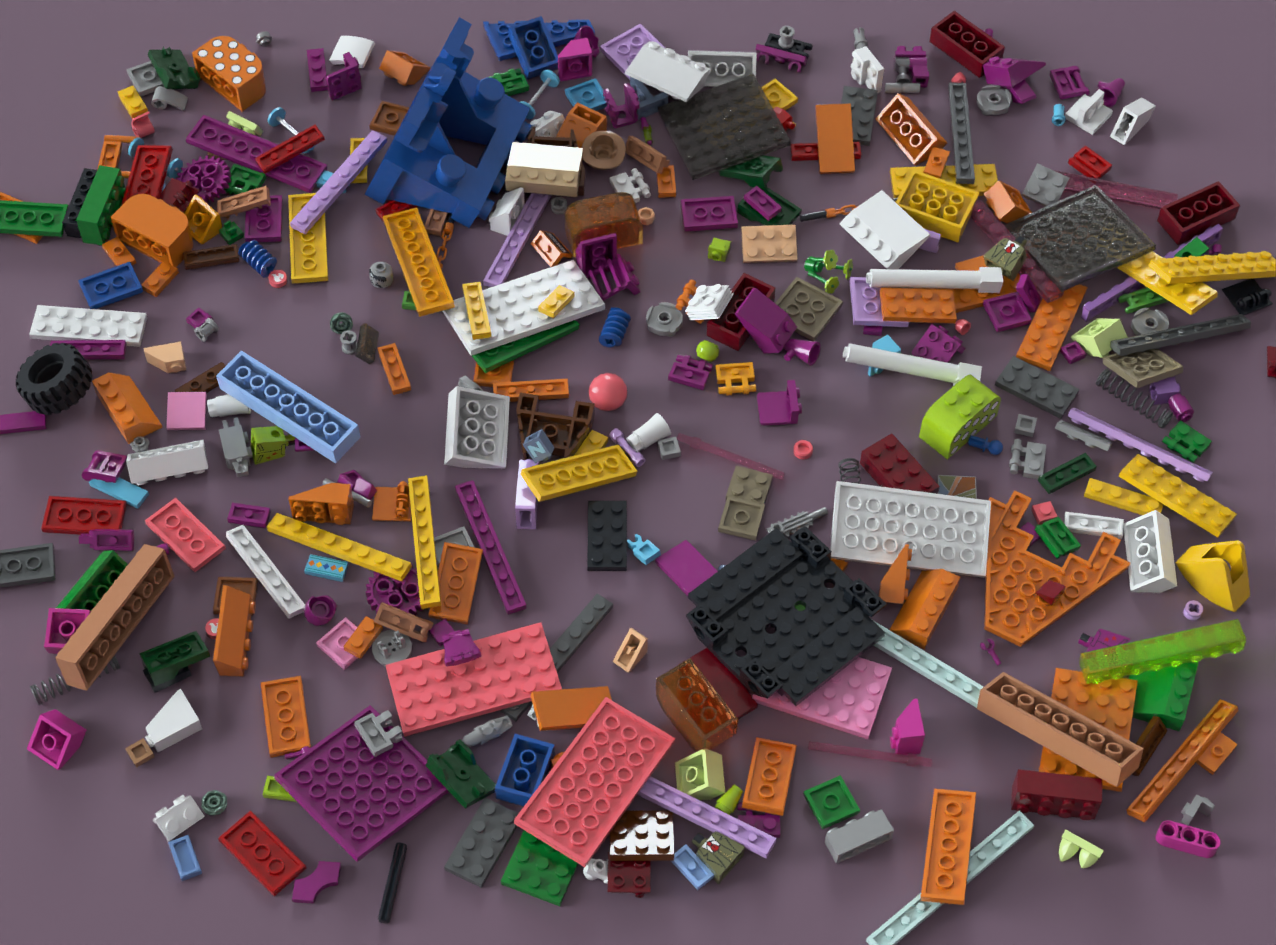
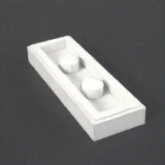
(1093, 524)

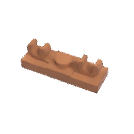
(646, 154)
(243, 202)

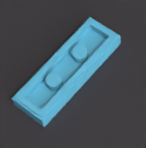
(122, 490)

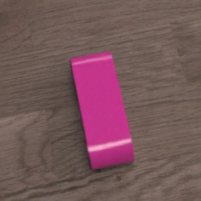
(1198, 837)

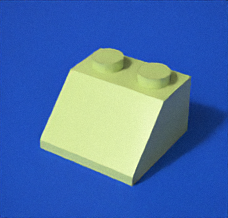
(1097, 336)
(701, 775)

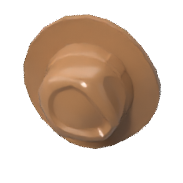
(603, 150)

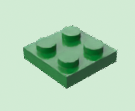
(831, 802)

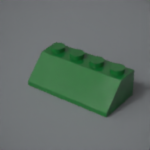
(94, 582)

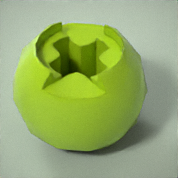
(707, 350)

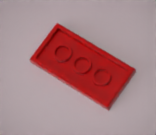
(148, 171)
(80, 515)
(262, 853)

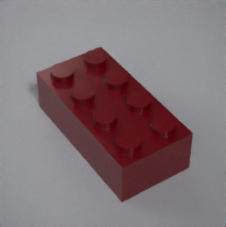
(965, 42)
(1197, 212)
(728, 327)
(895, 467)
(1056, 794)

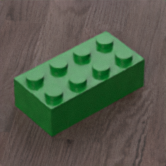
(100, 204)

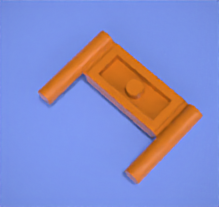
(112, 150)

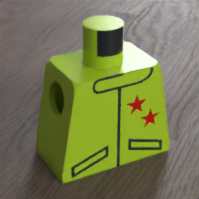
(269, 443)

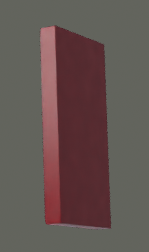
(724, 683)

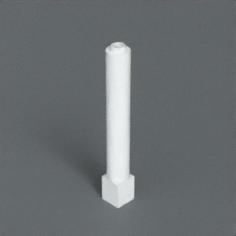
(985, 280)
(909, 364)

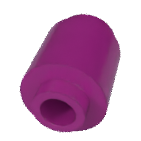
(1180, 407)

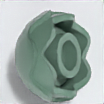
(341, 317)
(211, 797)

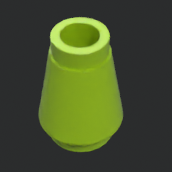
(729, 800)

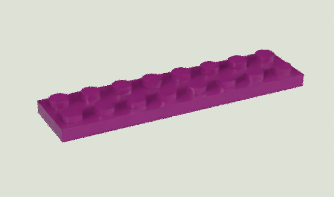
(245, 147)

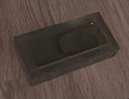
(367, 343)

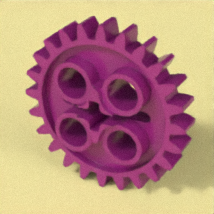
(207, 175)
(376, 596)

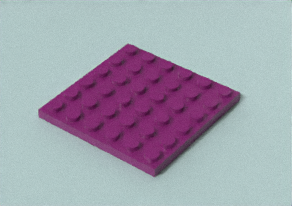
(360, 795)

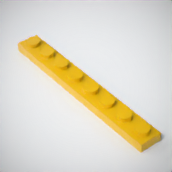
(424, 542)
(339, 547)

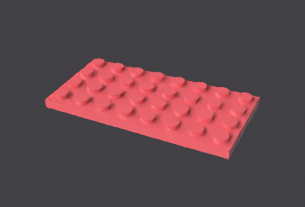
(503, 677)
(594, 781)

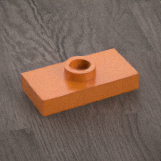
(936, 162)
(118, 252)
(1216, 753)

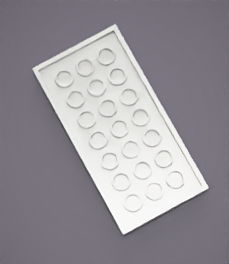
(514, 306)
(941, 529)

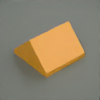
(202, 220)

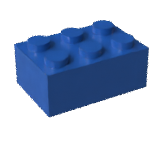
(533, 47)
(524, 769)

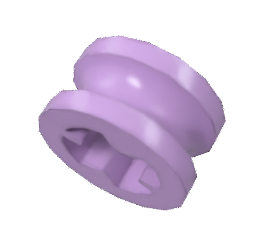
(1193, 615)

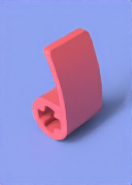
(142, 125)

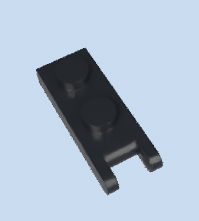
(797, 48)

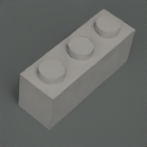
(858, 835)

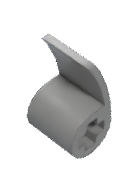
(163, 96)

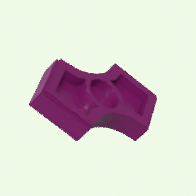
(324, 876)

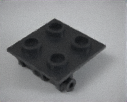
(1248, 296)

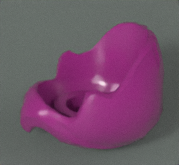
(587, 32)
(319, 610)

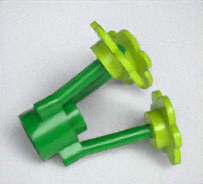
(815, 265)

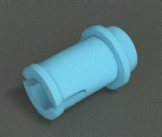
(1058, 117)

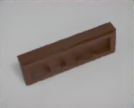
(211, 256)
(204, 382)
(1150, 740)

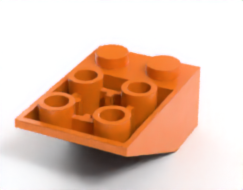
(583, 122)
(324, 504)

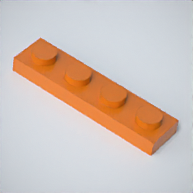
(544, 388)

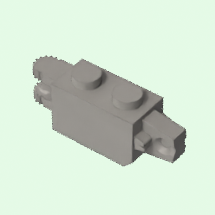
(235, 449)

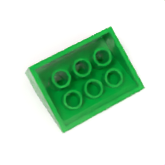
(1165, 694)

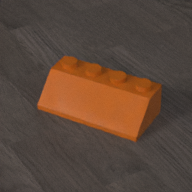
(910, 129)
(126, 406)
(925, 606)
(233, 632)

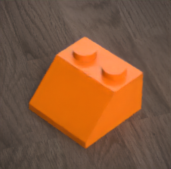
(403, 67)
(1006, 202)

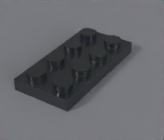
(607, 536)

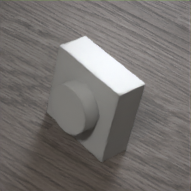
(1025, 425)
(669, 448)

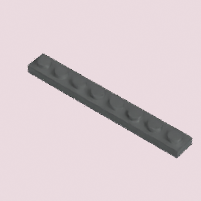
(961, 133)
(1180, 334)
(570, 641)

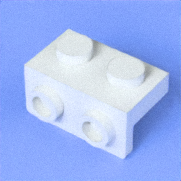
(548, 124)
(178, 817)

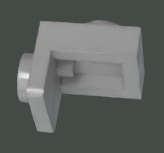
(1199, 804)

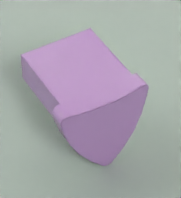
(931, 243)

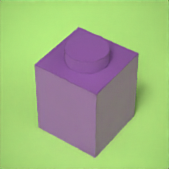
(1163, 390)

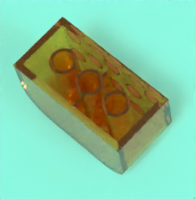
(602, 217)
(695, 707)

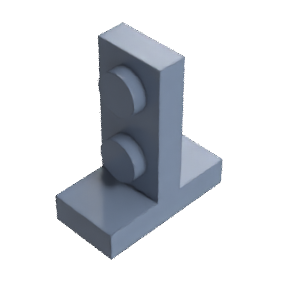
(647, 102)

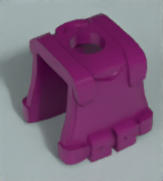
(629, 108)
(459, 648)

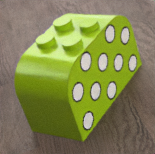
(959, 415)

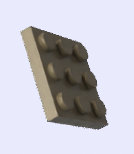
(808, 307)
(1143, 367)

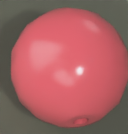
(608, 392)

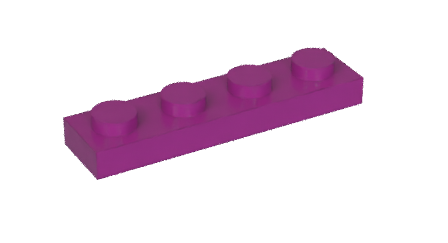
(98, 348)

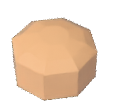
(646, 215)

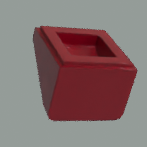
(1051, 591)

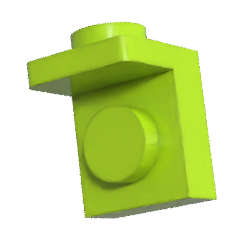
(719, 249)

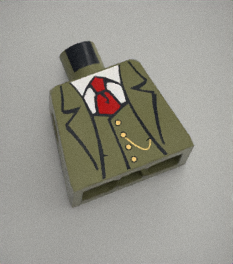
(1008, 256)
(718, 853)

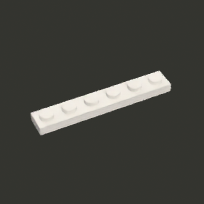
(265, 571)

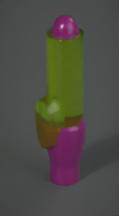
(647, 130)

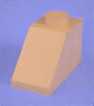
(166, 357)

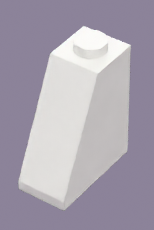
(1132, 120)
(172, 723)

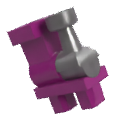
(911, 61)

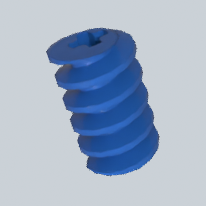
(257, 257)
(614, 327)

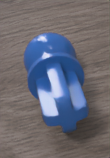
(994, 447)

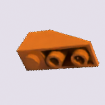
(893, 583)

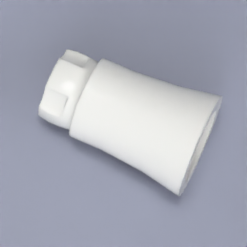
(225, 406)
(649, 433)

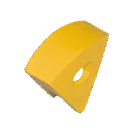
(1211, 575)

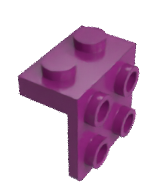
(345, 80)
(938, 345)
(780, 406)

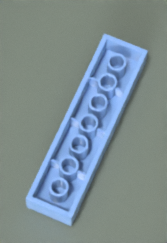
(288, 406)

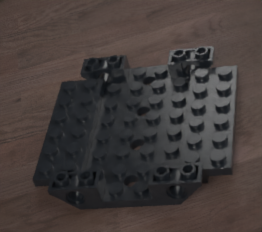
(762, 592)

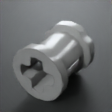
(786, 39)
(206, 329)
(352, 338)

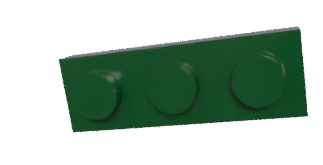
(1067, 473)

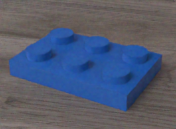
(110, 286)

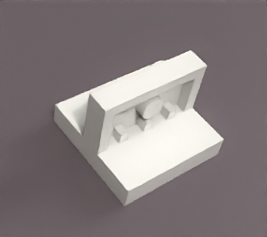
(1089, 112)

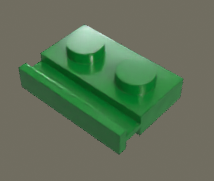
(1057, 537)

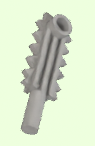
(791, 525)

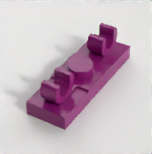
(780, 56)

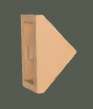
(631, 651)

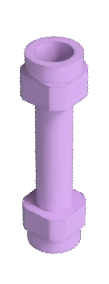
(618, 437)

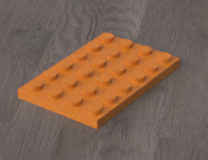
(1104, 703)

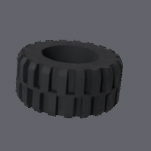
(54, 378)

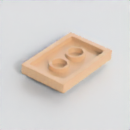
(769, 243)

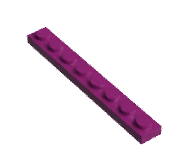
(492, 550)

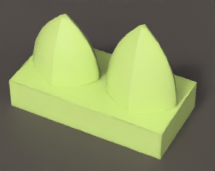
(240, 122)
(1070, 845)

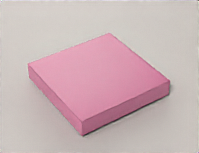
(186, 411)
(335, 639)

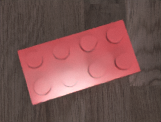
(185, 534)

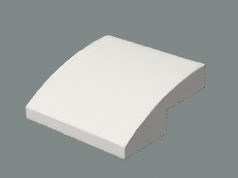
(357, 47)

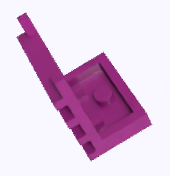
(622, 273)

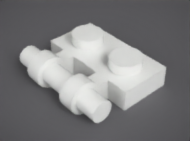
(623, 183)

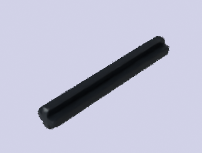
(392, 883)

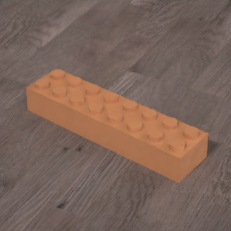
(115, 617)
(1060, 729)

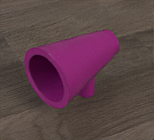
(1112, 91)
(804, 350)

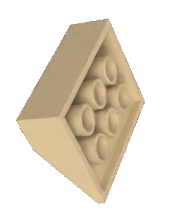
(544, 169)

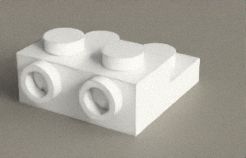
(867, 69)

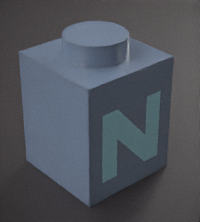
(539, 446)

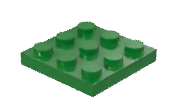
(539, 870)

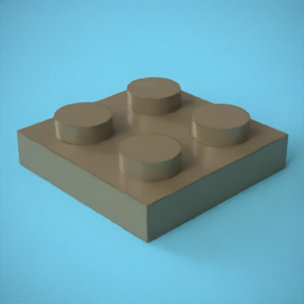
(749, 485)
(741, 518)

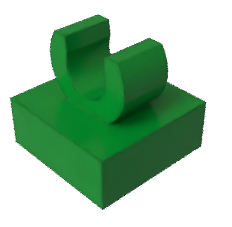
(231, 232)

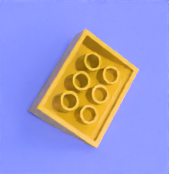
(937, 204)

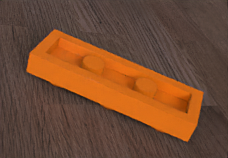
(394, 369)

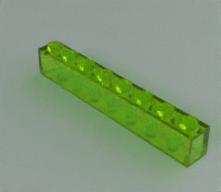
(1162, 651)

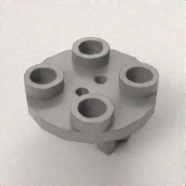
(399, 642)

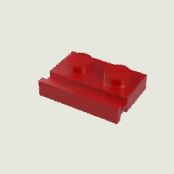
(1090, 163)

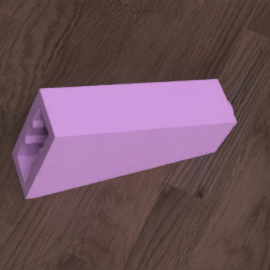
(525, 500)

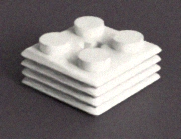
(709, 302)

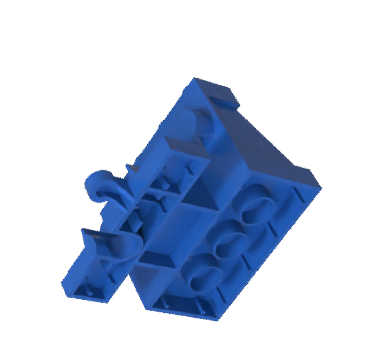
(454, 104)

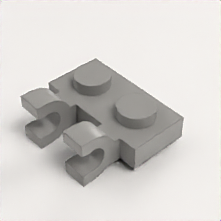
(374, 735)

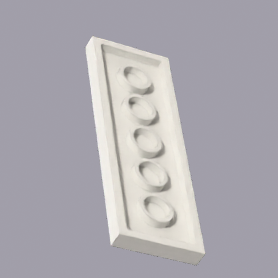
(87, 324)

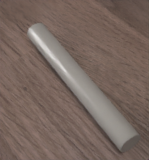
(356, 497)

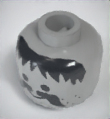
(381, 274)

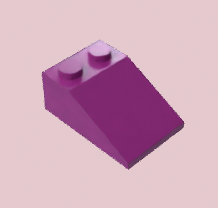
(1009, 71)
(595, 252)
(765, 322)

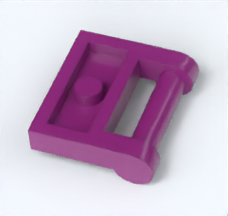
(1064, 83)
(110, 468)

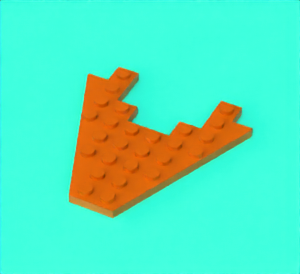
(1016, 575)

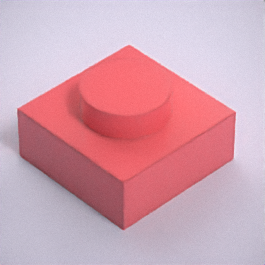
(1043, 512)

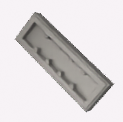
(1075, 433)

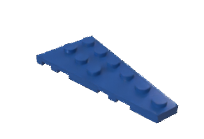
(560, 34)

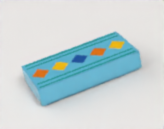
(326, 568)

